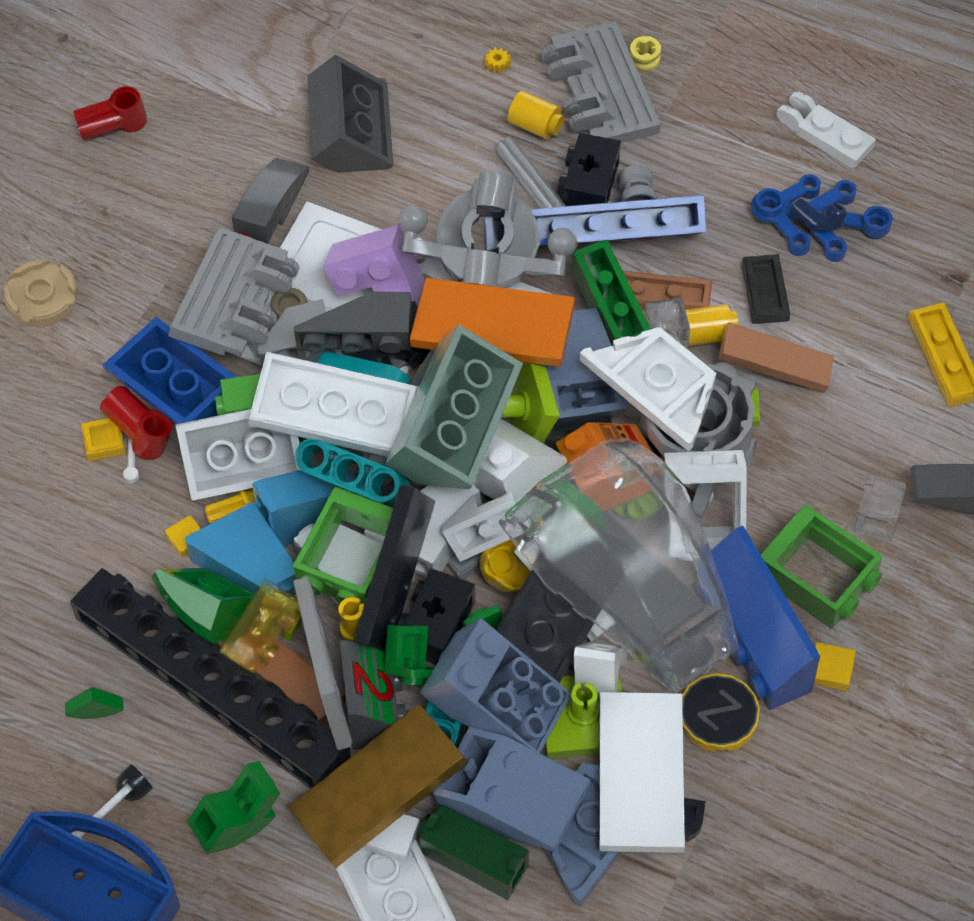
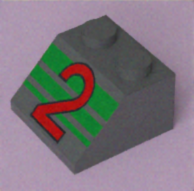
(368, 692)

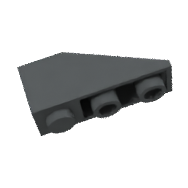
(366, 323)

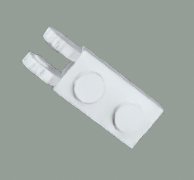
(826, 130)

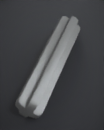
(528, 174)

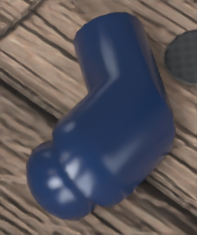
(819, 220)

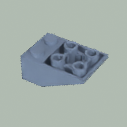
(576, 388)
(495, 687)
(513, 790)

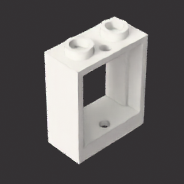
(714, 468)

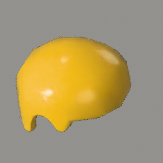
(503, 567)

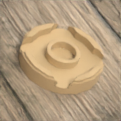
(40, 293)

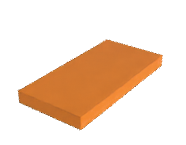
(517, 321)

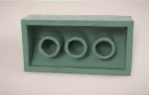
(454, 411)

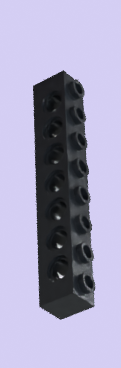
(107, 593)

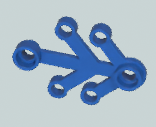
(782, 203)

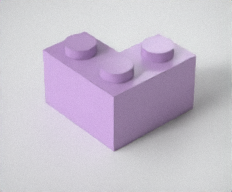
(374, 262)

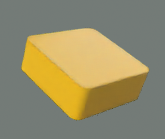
(177, 533)

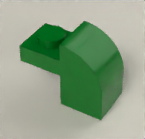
(235, 814)

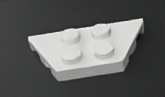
(658, 380)

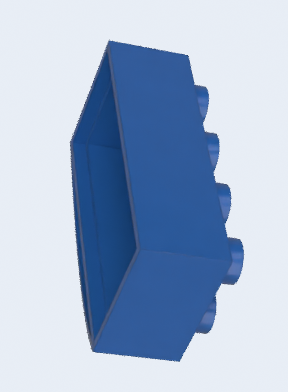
(46, 856)

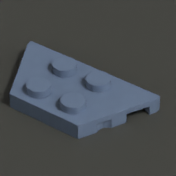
(578, 854)

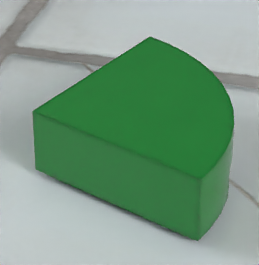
(94, 704)

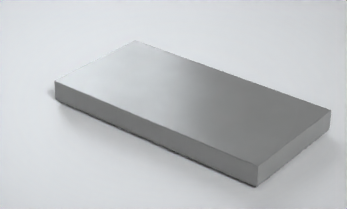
(323, 663)

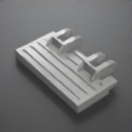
(603, 82)
(230, 293)

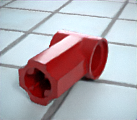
(121, 111)
(138, 422)

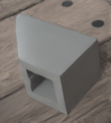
(282, 335)

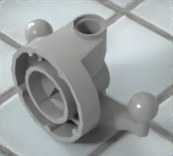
(517, 251)
(727, 417)

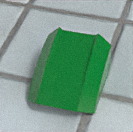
(203, 600)

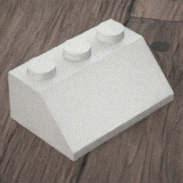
(229, 455)
(515, 463)

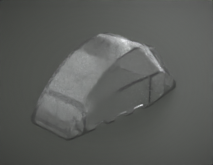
(630, 557)

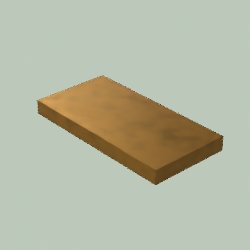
(377, 785)

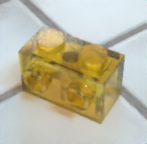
(259, 625)

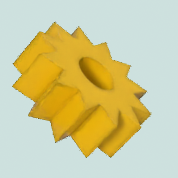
(492, 57)

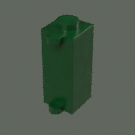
(473, 851)

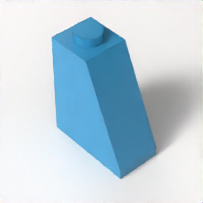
(292, 501)
(243, 550)

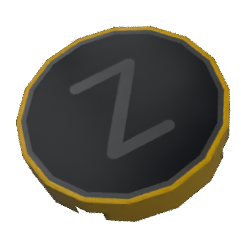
(719, 712)

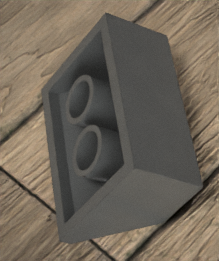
(349, 118)

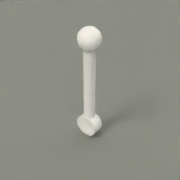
(131, 473)

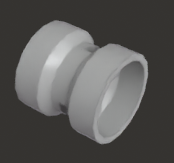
(636, 183)

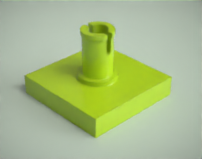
(532, 402)
(579, 723)

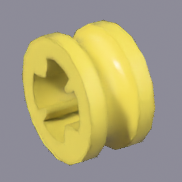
(643, 45)

